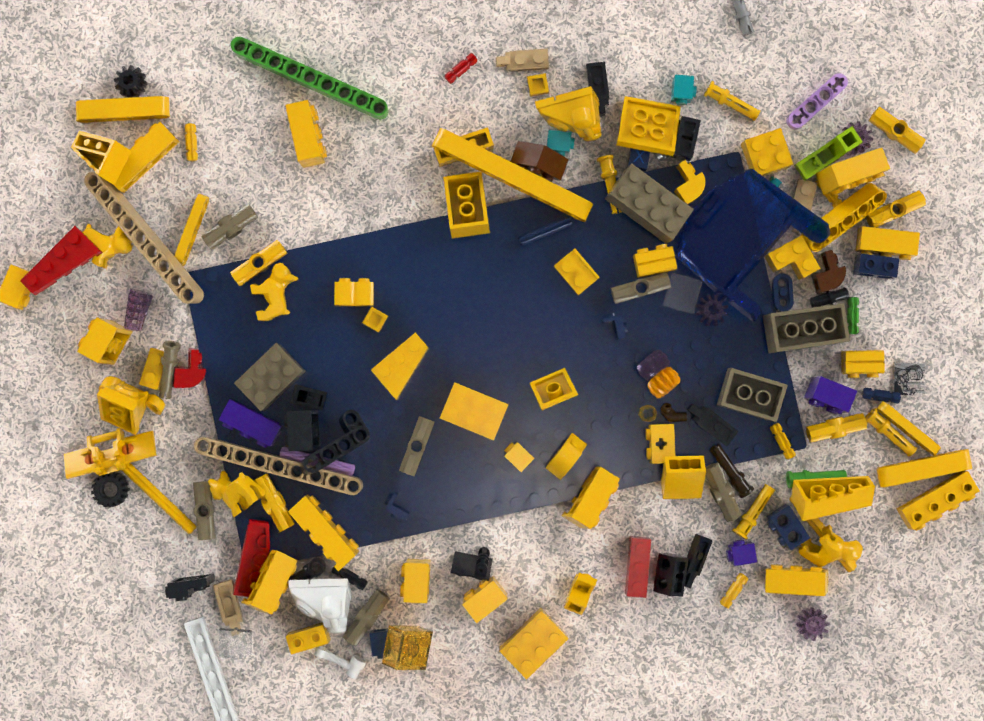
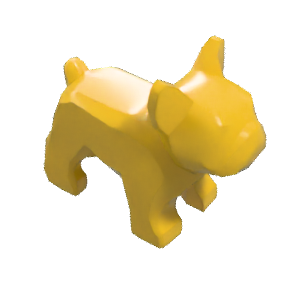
(108, 245)
(273, 291)
(238, 491)
(832, 549)

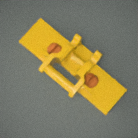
(110, 460)

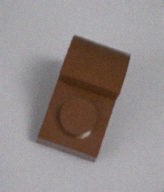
(832, 276)

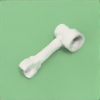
(353, 667)

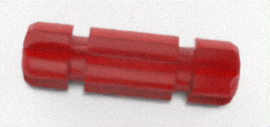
(460, 68)

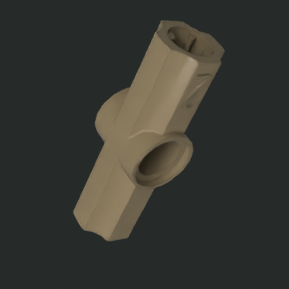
(229, 226)
(652, 284)
(412, 458)
(722, 492)
(205, 523)
(366, 617)

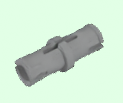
(742, 16)

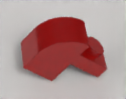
(192, 375)

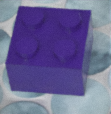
(830, 394)

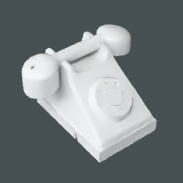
(324, 600)

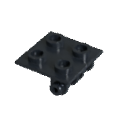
(473, 565)

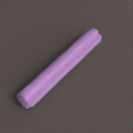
(337, 466)

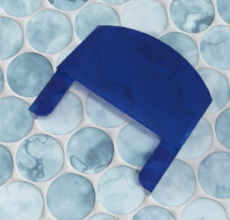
(736, 229)

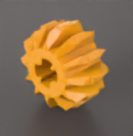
(663, 382)

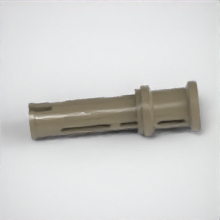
(169, 362)

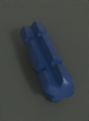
(881, 395)

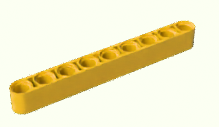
(512, 174)

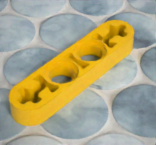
(191, 228)
(908, 428)

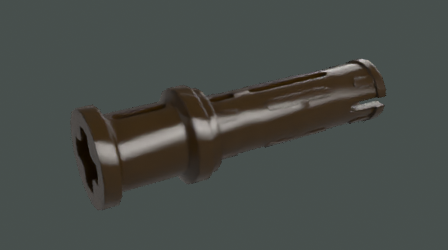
(735, 477)

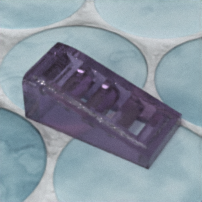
(136, 298)

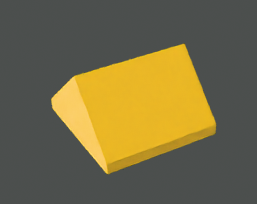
(553, 389)

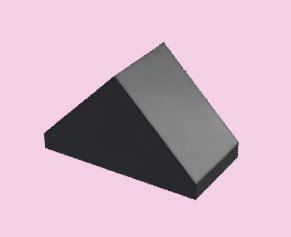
(308, 397)

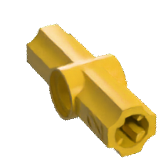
(907, 136)
(906, 205)
(248, 270)
(836, 427)
(274, 504)

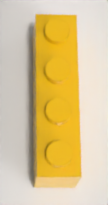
(145, 155)

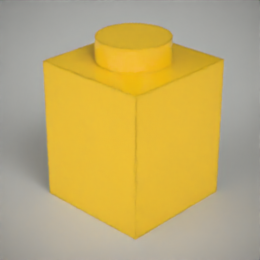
(518, 456)

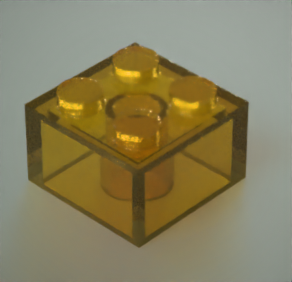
(407, 647)

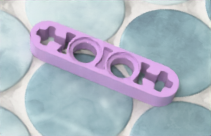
(817, 101)

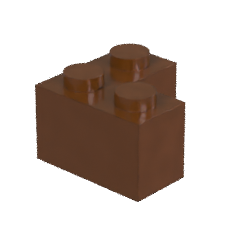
(539, 160)

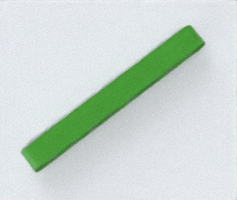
(301, 74)

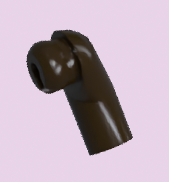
(670, 414)

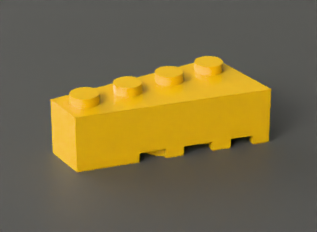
(831, 495)
(324, 531)

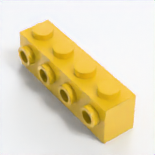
(938, 500)

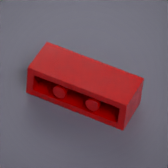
(638, 566)

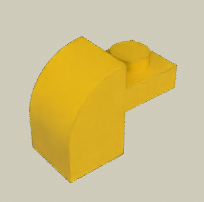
(694, 183)
(566, 456)
(579, 593)

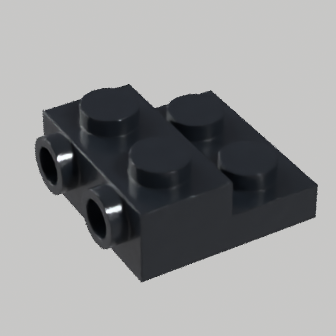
(184, 587)

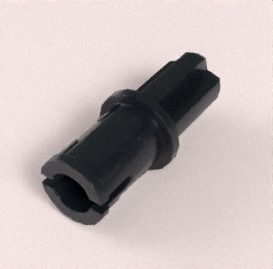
(829, 298)

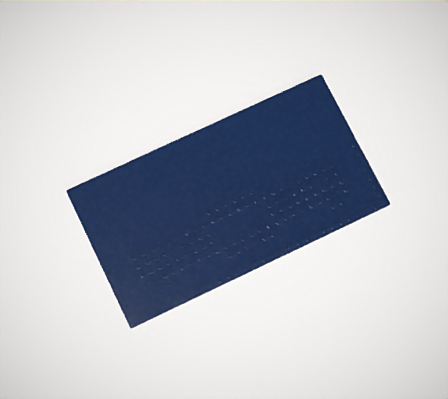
(493, 325)

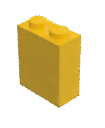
(683, 477)

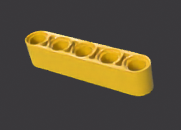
(122, 109)
(850, 213)
(924, 468)

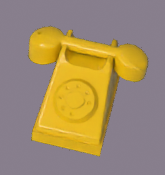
(573, 112)
(125, 404)

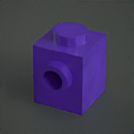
(741, 553)

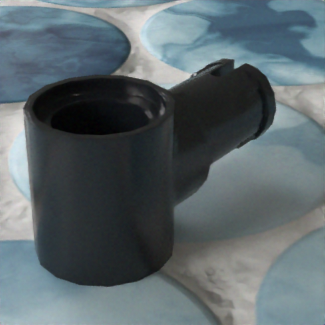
(307, 571)

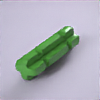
(853, 315)

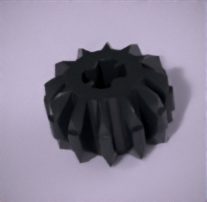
(128, 88)

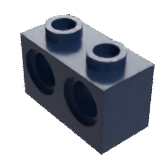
(876, 266)
(791, 524)

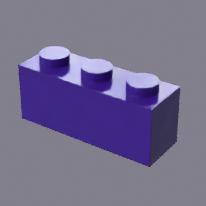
(250, 423)

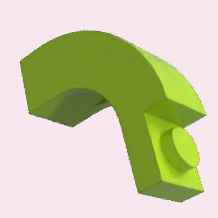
(828, 153)

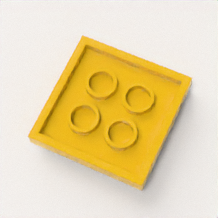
(648, 126)

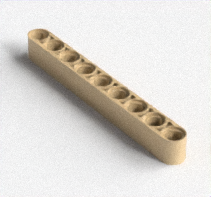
(151, 242)
(269, 465)

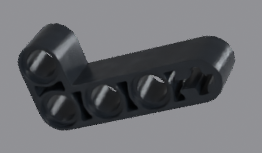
(334, 448)

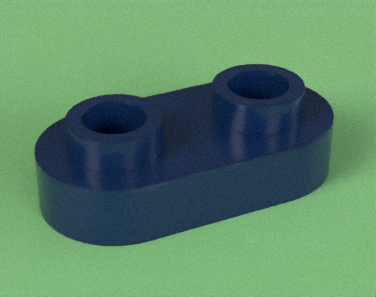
(784, 292)

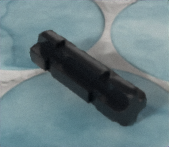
(352, 577)

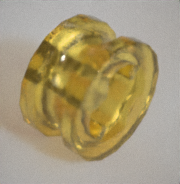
(648, 419)

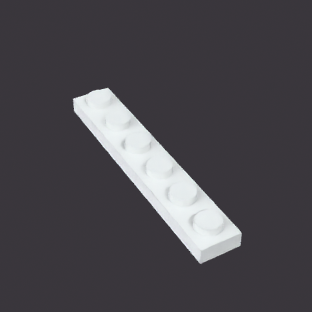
(210, 670)

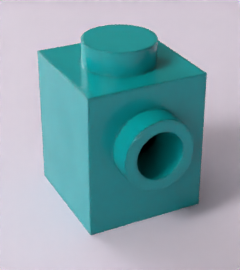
(683, 89)
(560, 141)

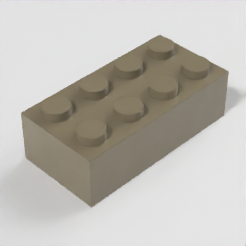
(649, 203)
(806, 328)

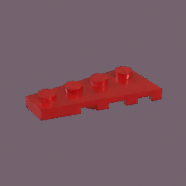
(65, 256)
(253, 555)

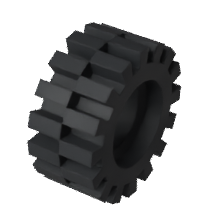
(102, 498)

